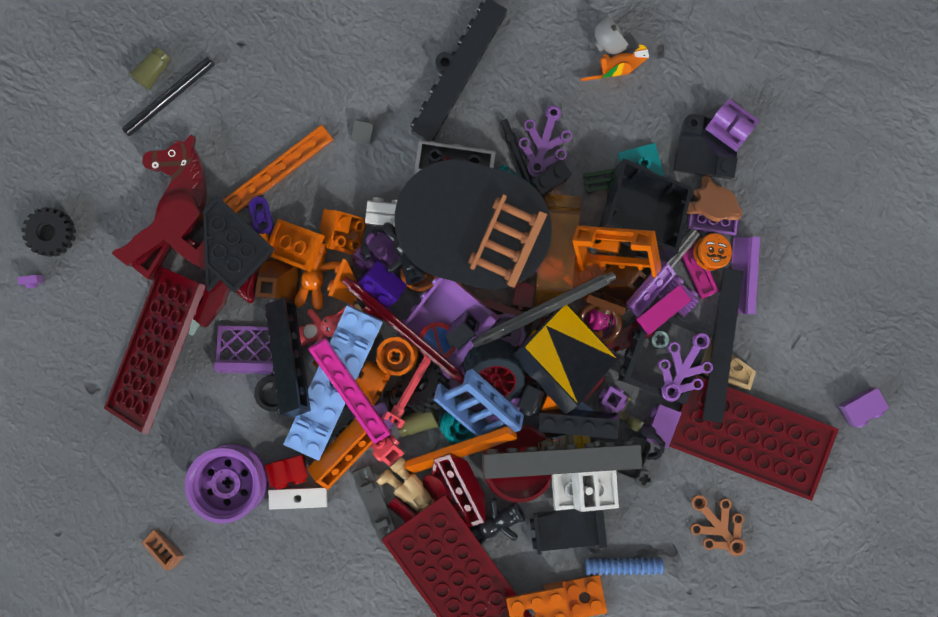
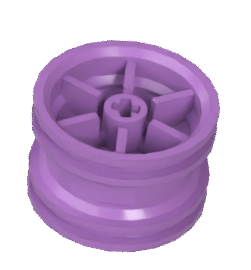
(213, 507)

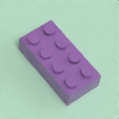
(701, 223)

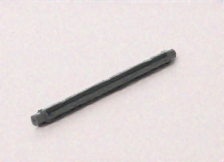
(543, 309)

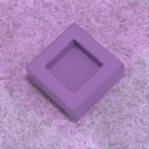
(31, 281)

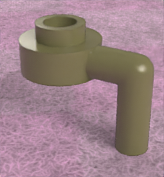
(634, 423)

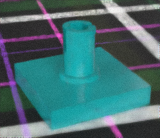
(645, 156)

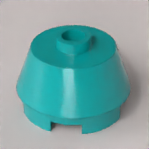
(453, 429)

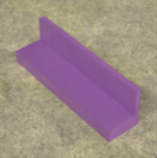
(746, 258)

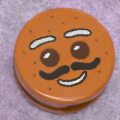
(712, 251)

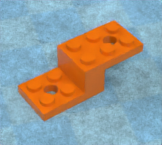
(561, 599)

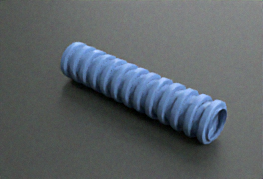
(624, 566)

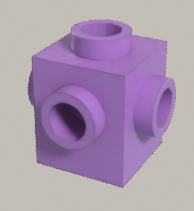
(619, 401)

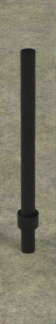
(511, 138)

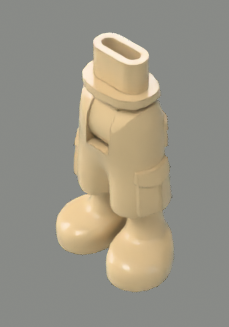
(410, 490)

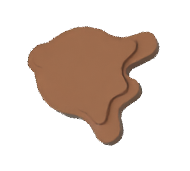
(714, 202)

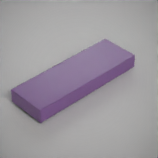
(650, 289)

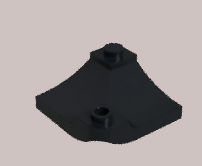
(702, 152)

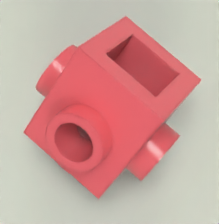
(387, 450)

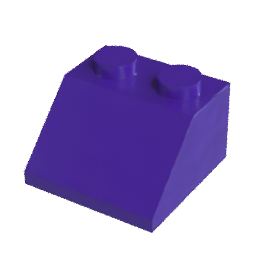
(382, 284)

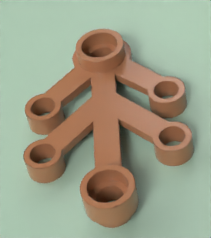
(720, 527)

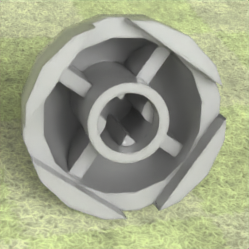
(610, 37)

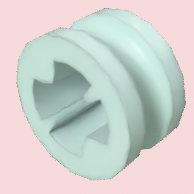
(666, 339)

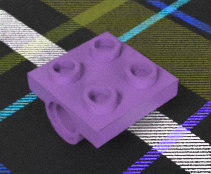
(732, 124)

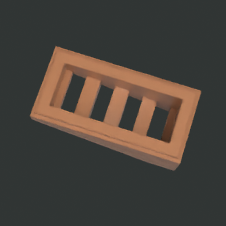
(167, 545)

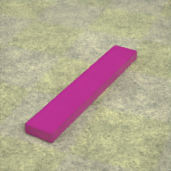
(349, 390)

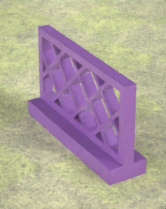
(242, 366)

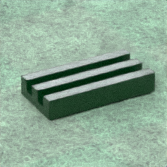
(593, 174)

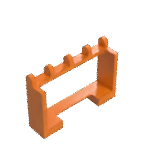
(640, 240)

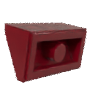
(401, 509)

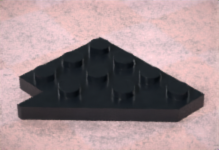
(231, 247)

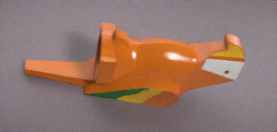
(620, 64)

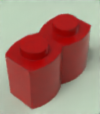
(286, 471)

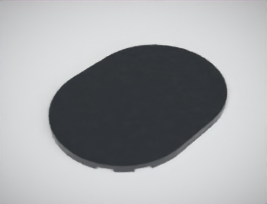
(447, 214)

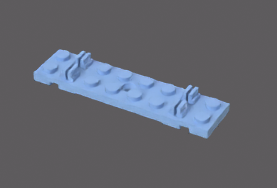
(352, 344)

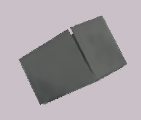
(635, 473)

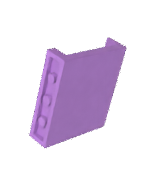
(445, 304)

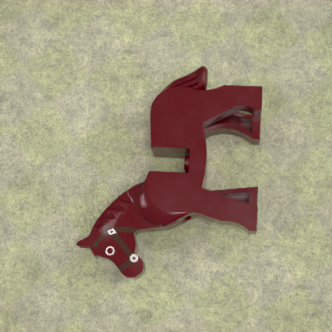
(176, 223)

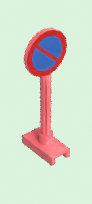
(435, 336)

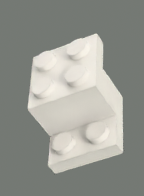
(585, 491)

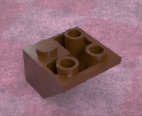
(277, 281)
(626, 281)

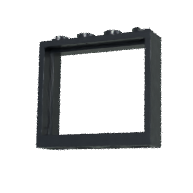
(632, 353)

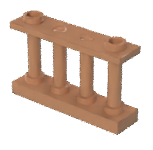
(527, 238)

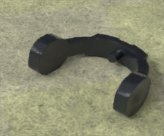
(364, 248)
(650, 432)

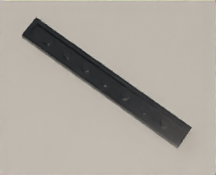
(722, 345)

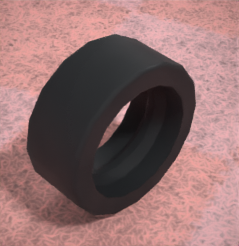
(258, 394)

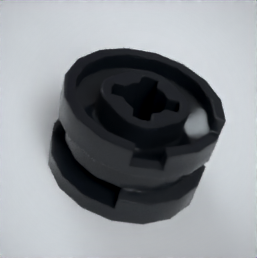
(392, 398)

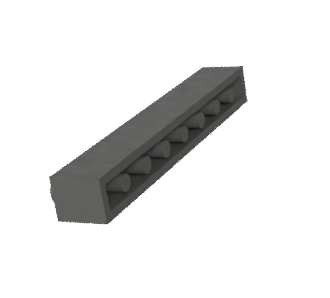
(561, 460)

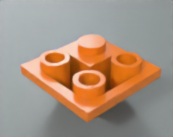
(342, 231)
(338, 289)

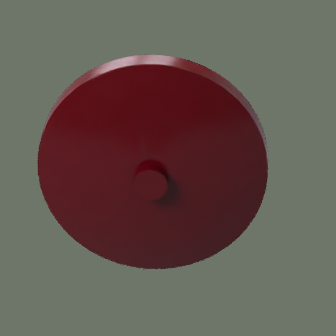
(524, 487)

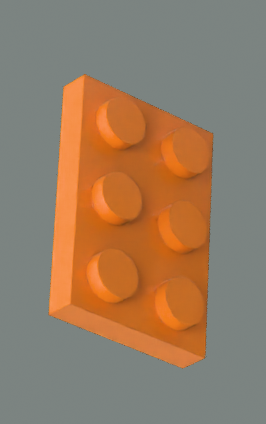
(295, 244)

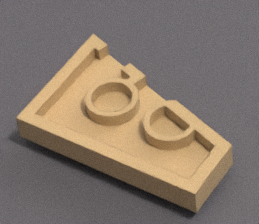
(740, 373)

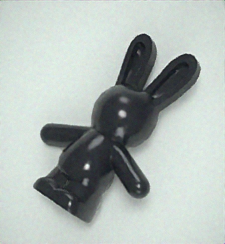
(411, 271)
(499, 521)

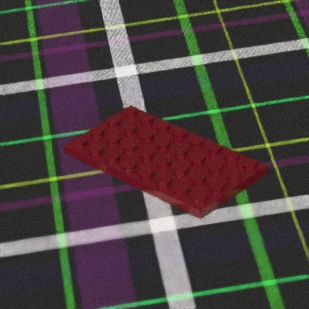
(154, 349)
(757, 440)
(449, 564)

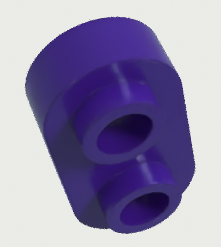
(260, 216)

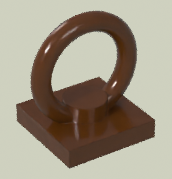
(608, 305)

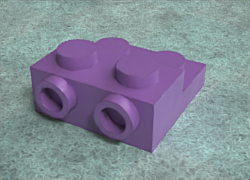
(380, 249)

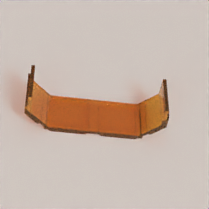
(557, 268)

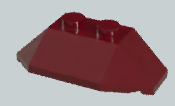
(461, 487)

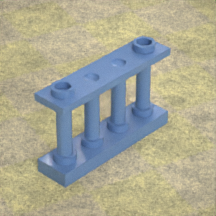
(483, 393)

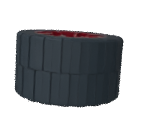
(497, 367)

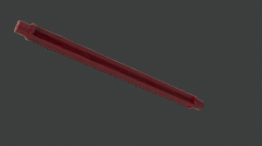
(402, 328)

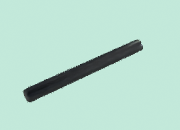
(168, 96)

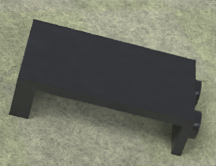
(571, 530)

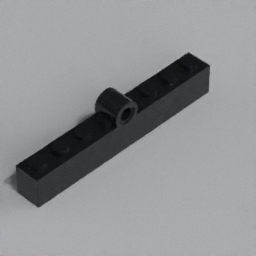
(458, 72)

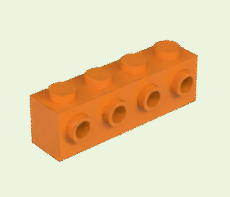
(340, 455)

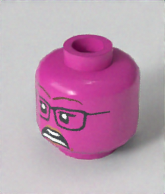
(598, 320)

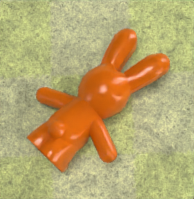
(314, 280)

